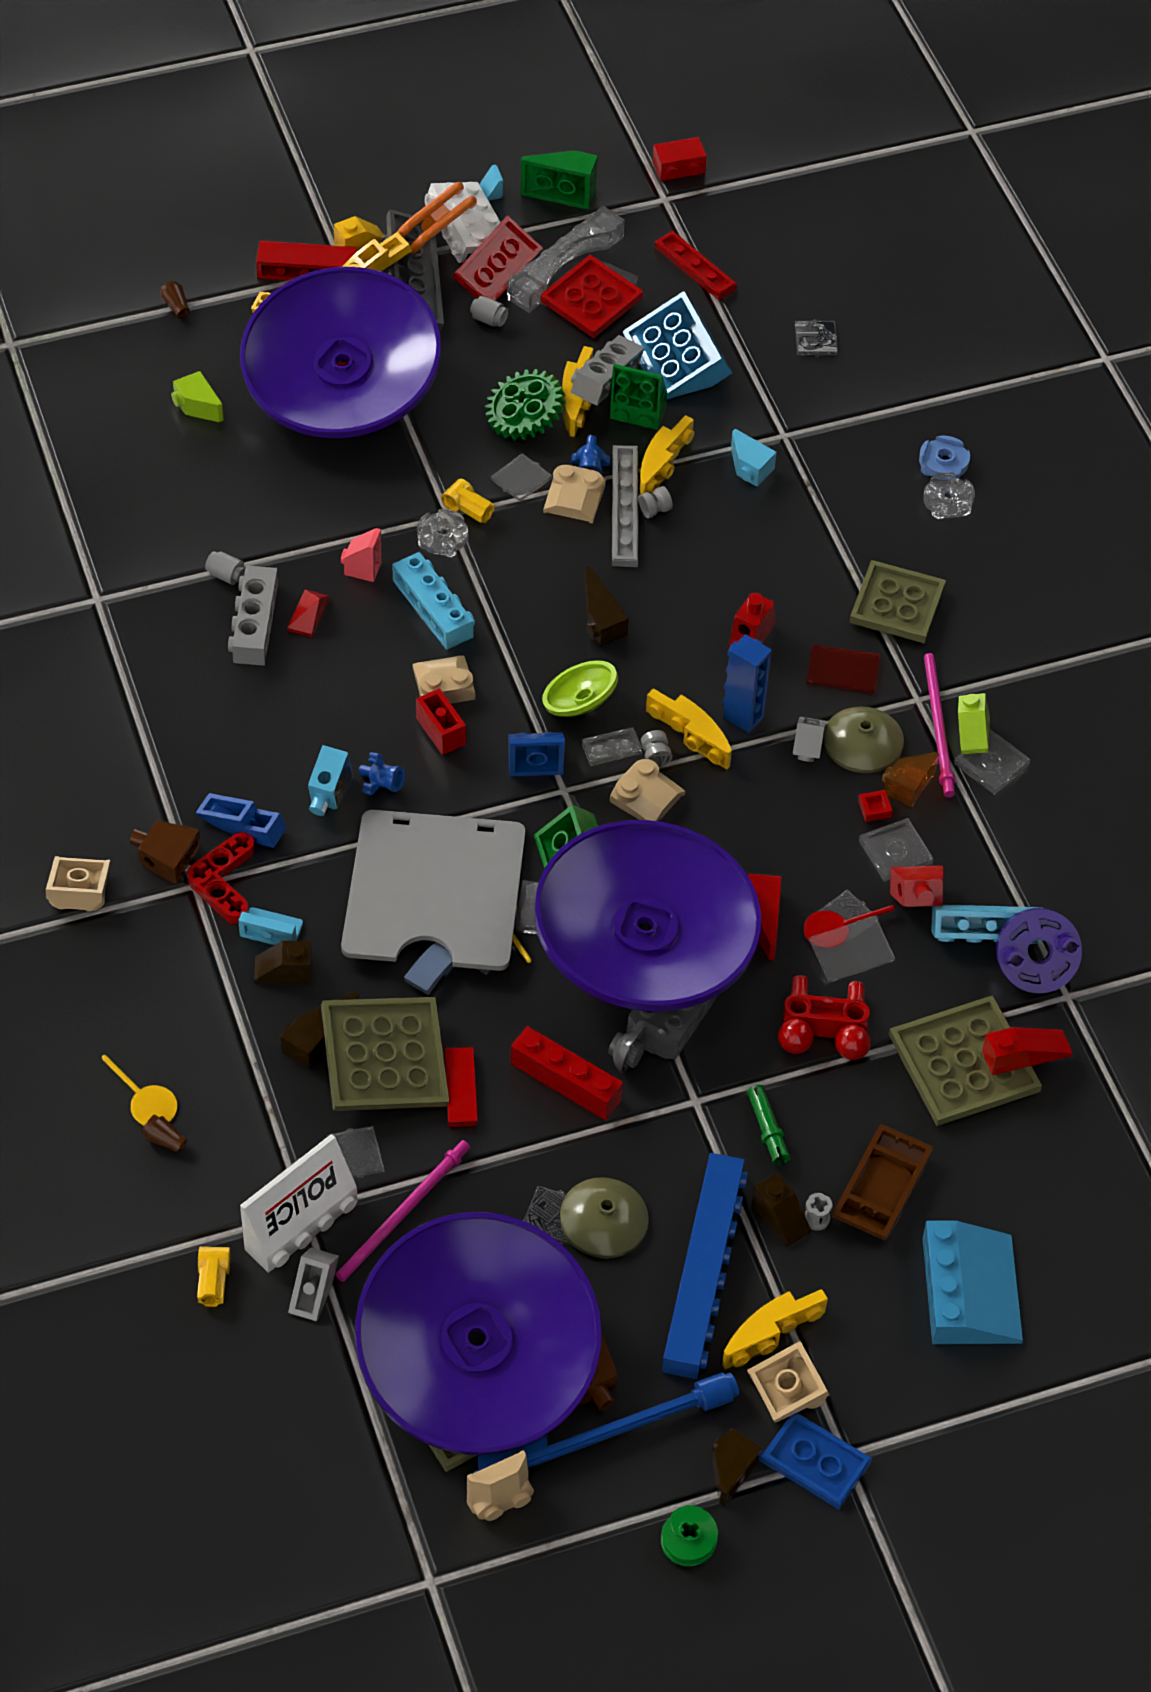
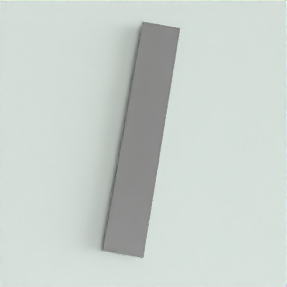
(625, 506)

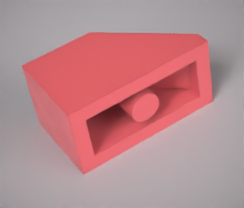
(363, 556)

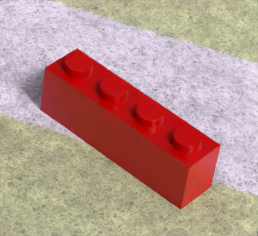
(292, 260)
(566, 1073)

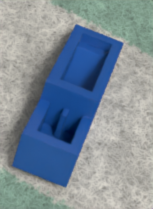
(242, 815)

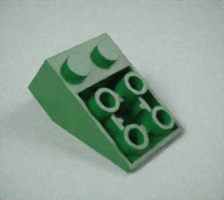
(637, 397)

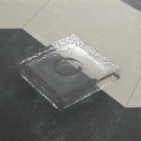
(995, 767)
(895, 847)

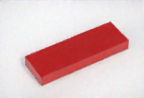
(461, 1087)

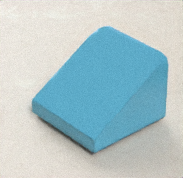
(492, 184)

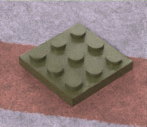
(897, 601)

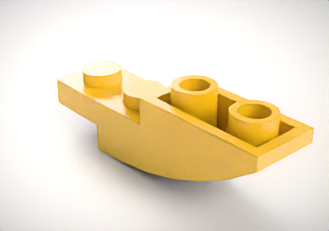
(381, 255)
(575, 406)
(659, 456)
(699, 729)
(762, 1329)

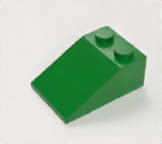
(560, 177)

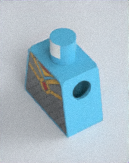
(329, 780)

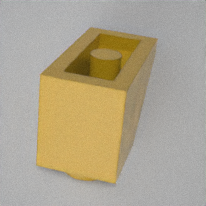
(356, 233)

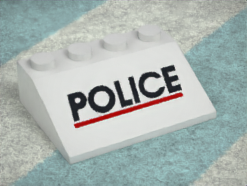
(298, 1205)

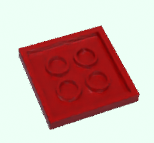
(591, 296)

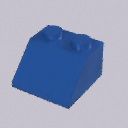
(536, 754)

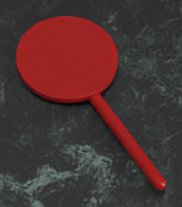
(827, 920)

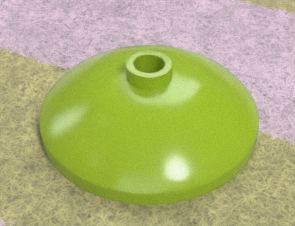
(580, 689)

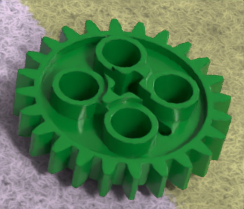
(525, 404)

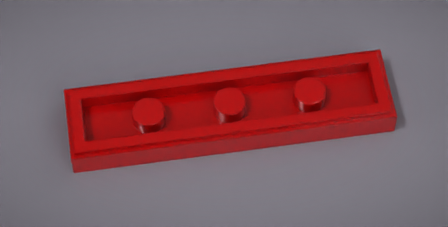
(695, 265)

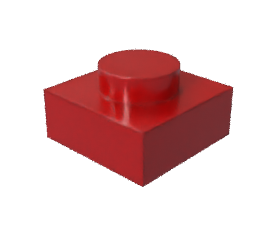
(875, 805)

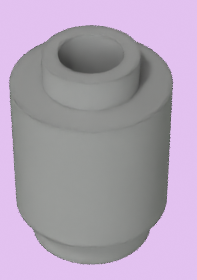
(489, 311)
(225, 567)

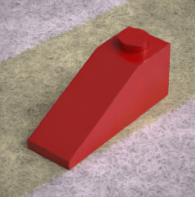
(768, 894)
(1023, 1047)

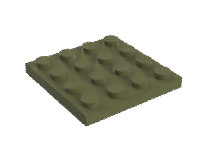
(384, 1053)
(949, 1065)

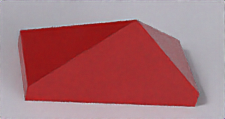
(308, 613)

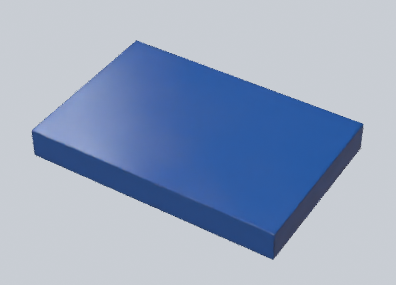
(816, 1460)

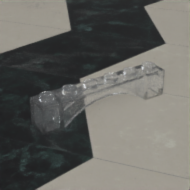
(596, 233)

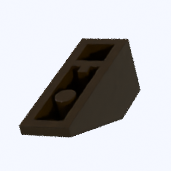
(604, 616)
(305, 1036)

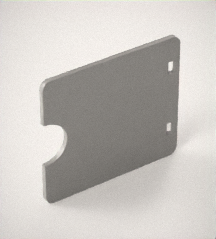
(435, 885)

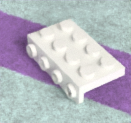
(472, 226)

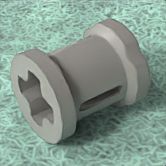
(821, 1210)

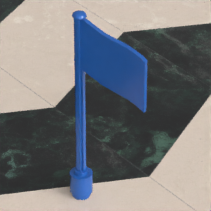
(706, 1394)

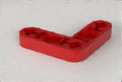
(215, 874)

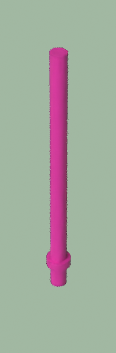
(946, 778)
(452, 1158)

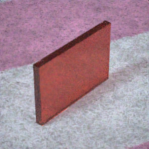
(843, 668)

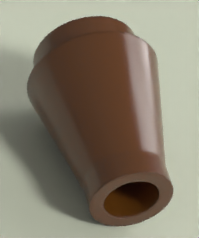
(174, 297)
(162, 1133)

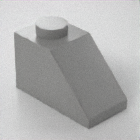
(809, 738)
(313, 1283)

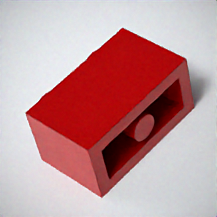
(679, 159)
(441, 721)

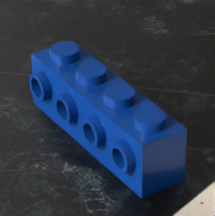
(746, 683)

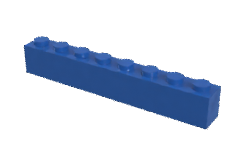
(703, 1267)

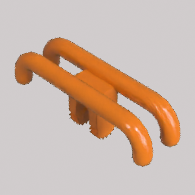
(436, 216)

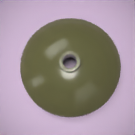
(859, 748)
(603, 1231)

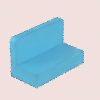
(269, 926)

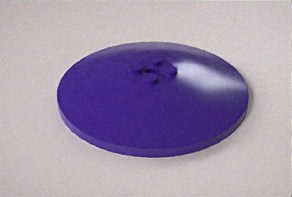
(333, 317)
(655, 875)
(490, 1279)

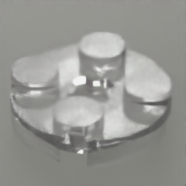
(947, 507)
(442, 544)

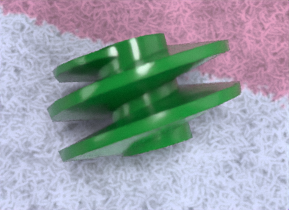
(689, 1522)

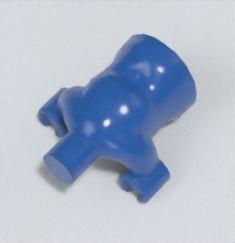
(591, 456)
(381, 775)

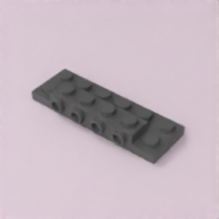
(417, 270)

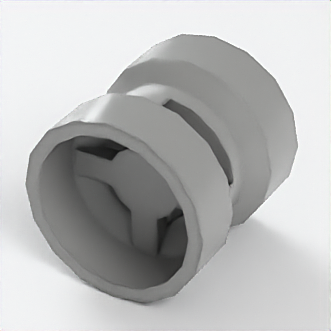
(655, 502)
(656, 747)

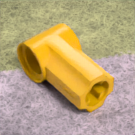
(462, 497)
(212, 1267)

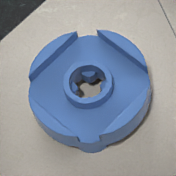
(933, 451)

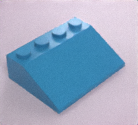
(679, 347)
(971, 1284)

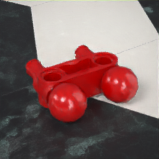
(825, 1017)

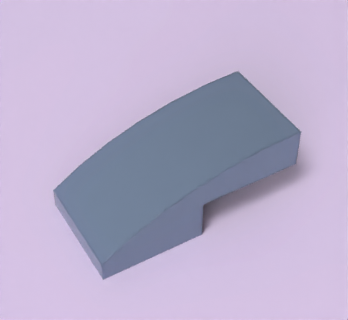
(430, 968)

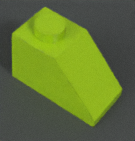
(197, 397)
(974, 723)

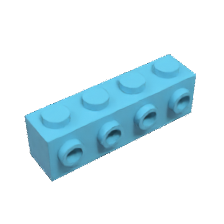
(433, 600)
(972, 922)

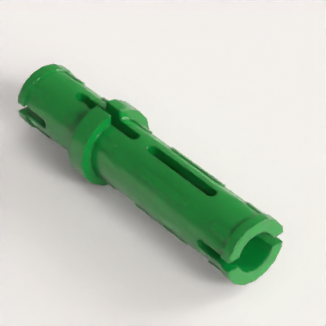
(772, 1134)

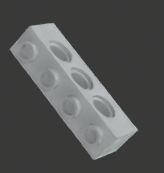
(594, 379)
(254, 615)

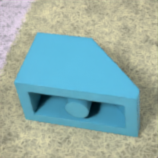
(751, 458)

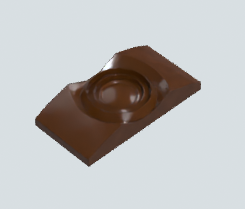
(883, 1182)

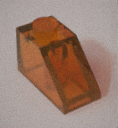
(910, 776)

